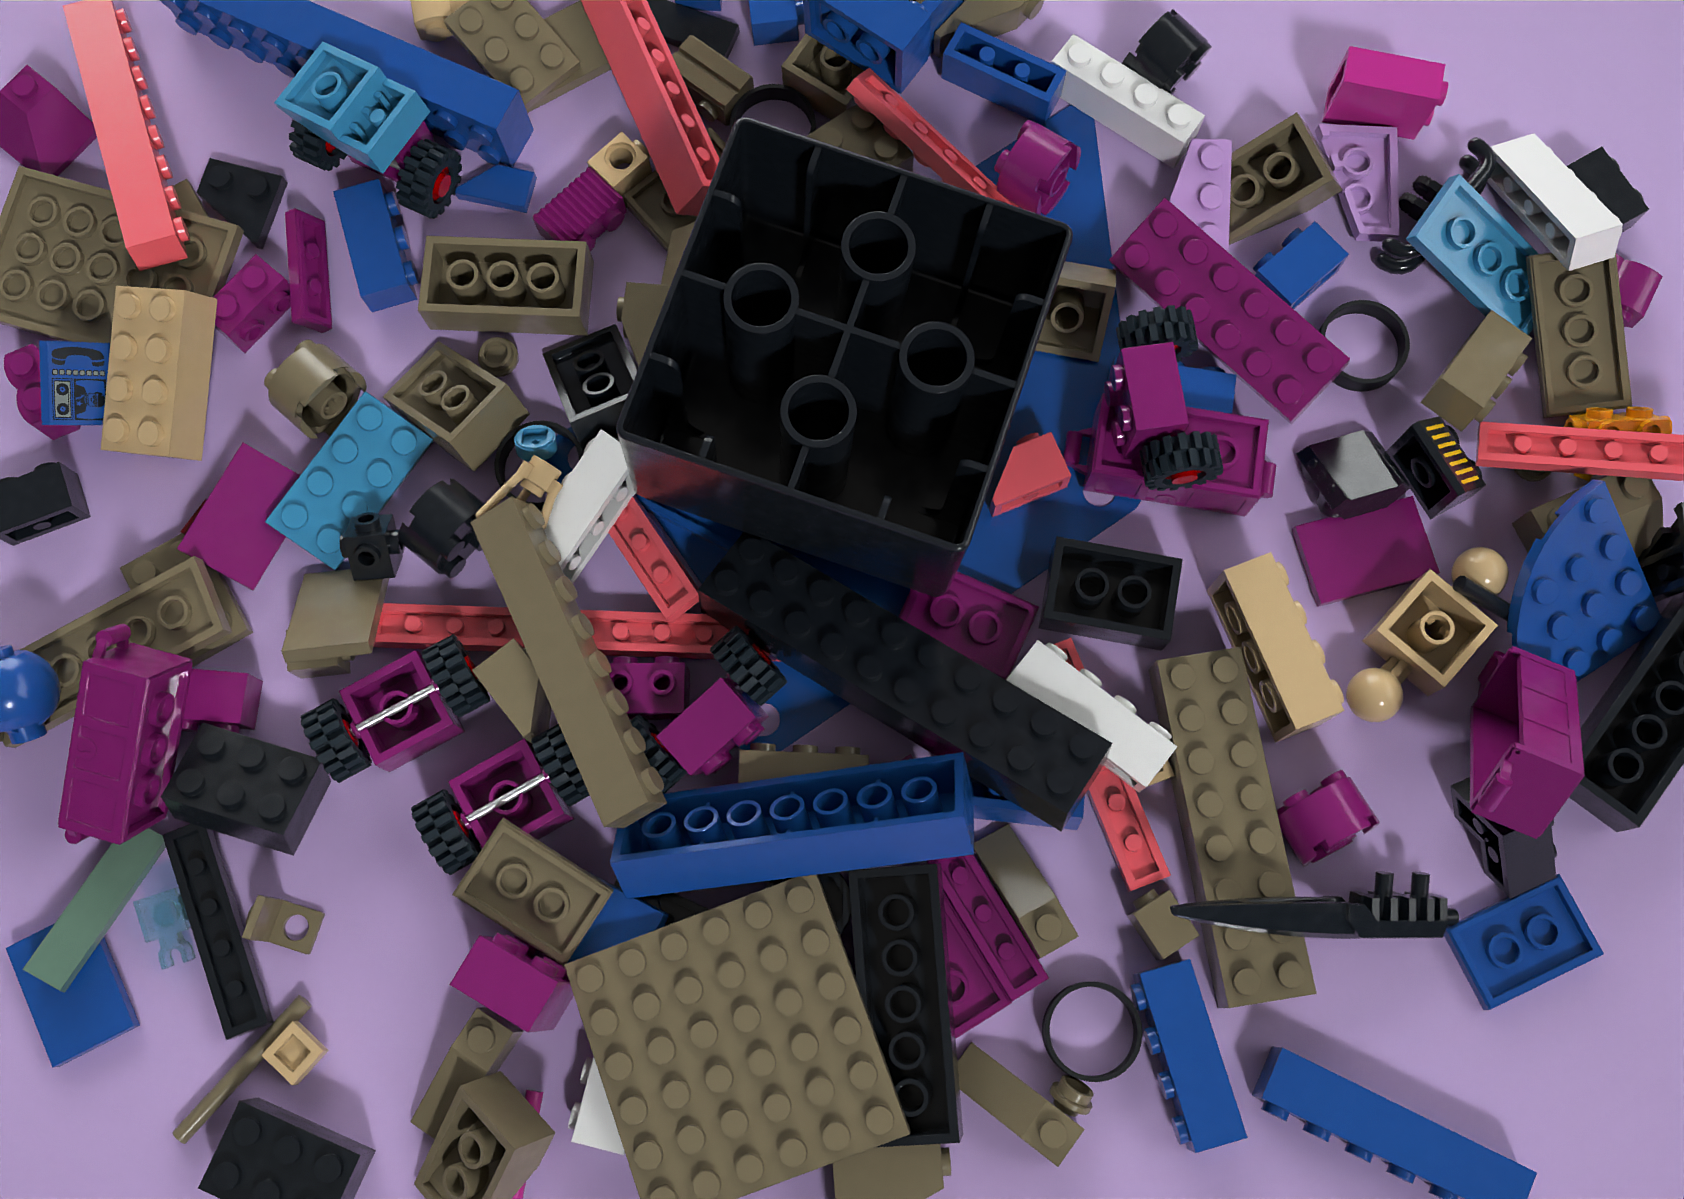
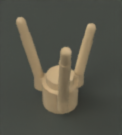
(537, 479)

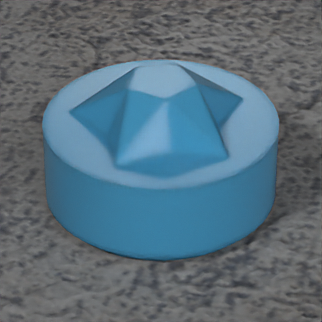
(535, 440)

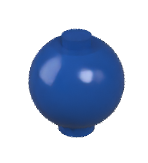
(27, 694)

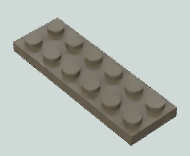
(167, 613)

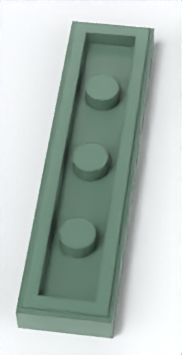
(94, 909)

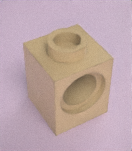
(617, 152)

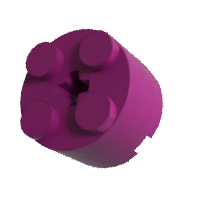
(1036, 168)
(1325, 819)

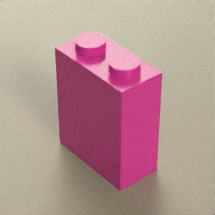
(1385, 91)

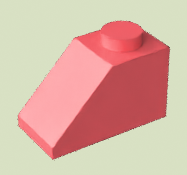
(1030, 473)

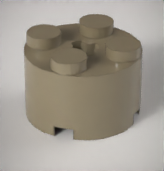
(314, 388)

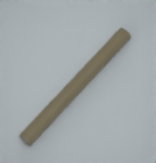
(239, 1071)

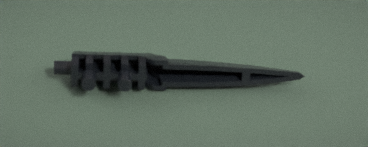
(1365, 916)

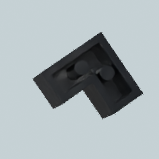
(1508, 857)

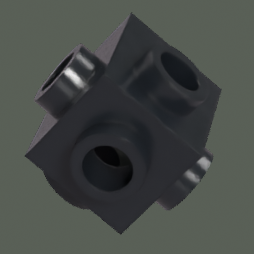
(372, 546)

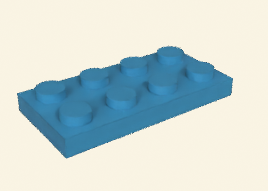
(1476, 252)
(349, 477)

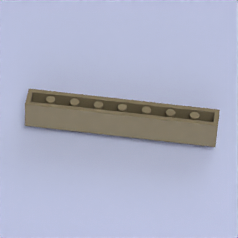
(569, 664)

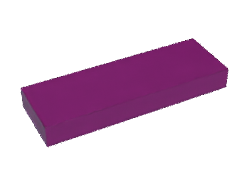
(308, 271)

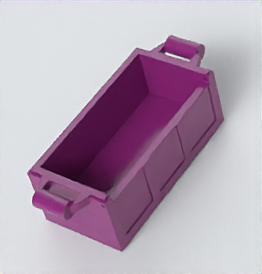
(1233, 492)
(123, 739)
(1524, 741)

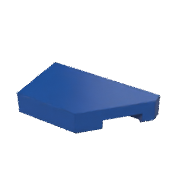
(500, 188)

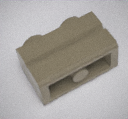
(711, 79)

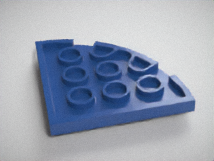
(1582, 588)

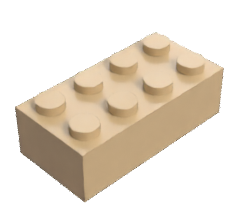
(158, 372)
(1276, 648)

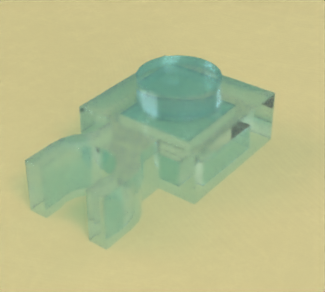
(164, 918)

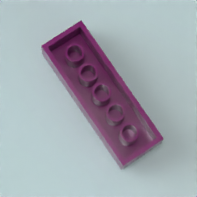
(1231, 310)

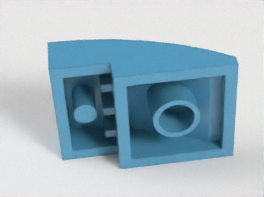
(353, 106)

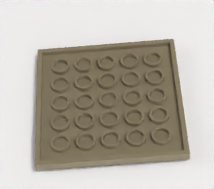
(737, 1047)

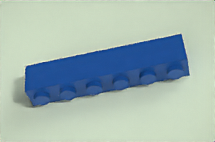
(1387, 1131)

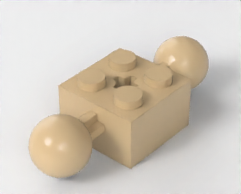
(1409, 652)

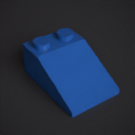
(873, 34)

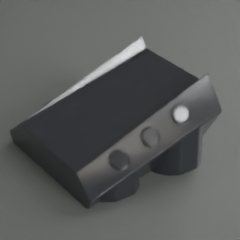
(1352, 475)

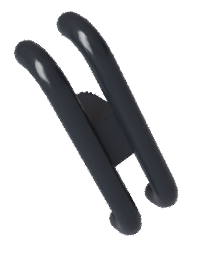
(1408, 256)

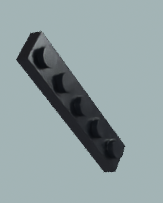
(218, 930)

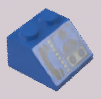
(73, 382)

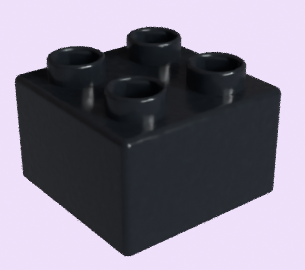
(841, 356)

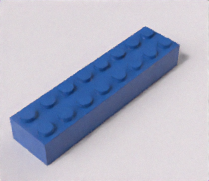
(799, 826)

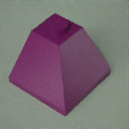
(41, 124)

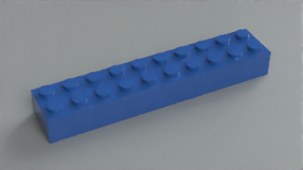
(463, 104)

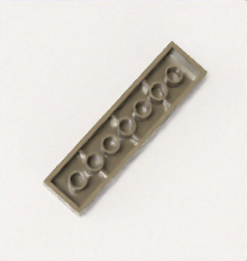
(1229, 821)

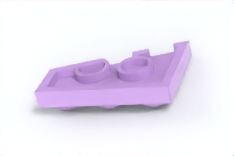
(1367, 171)
(1205, 187)

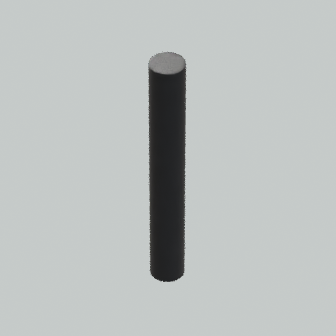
(1482, 597)

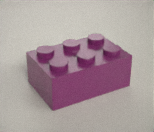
(515, 982)

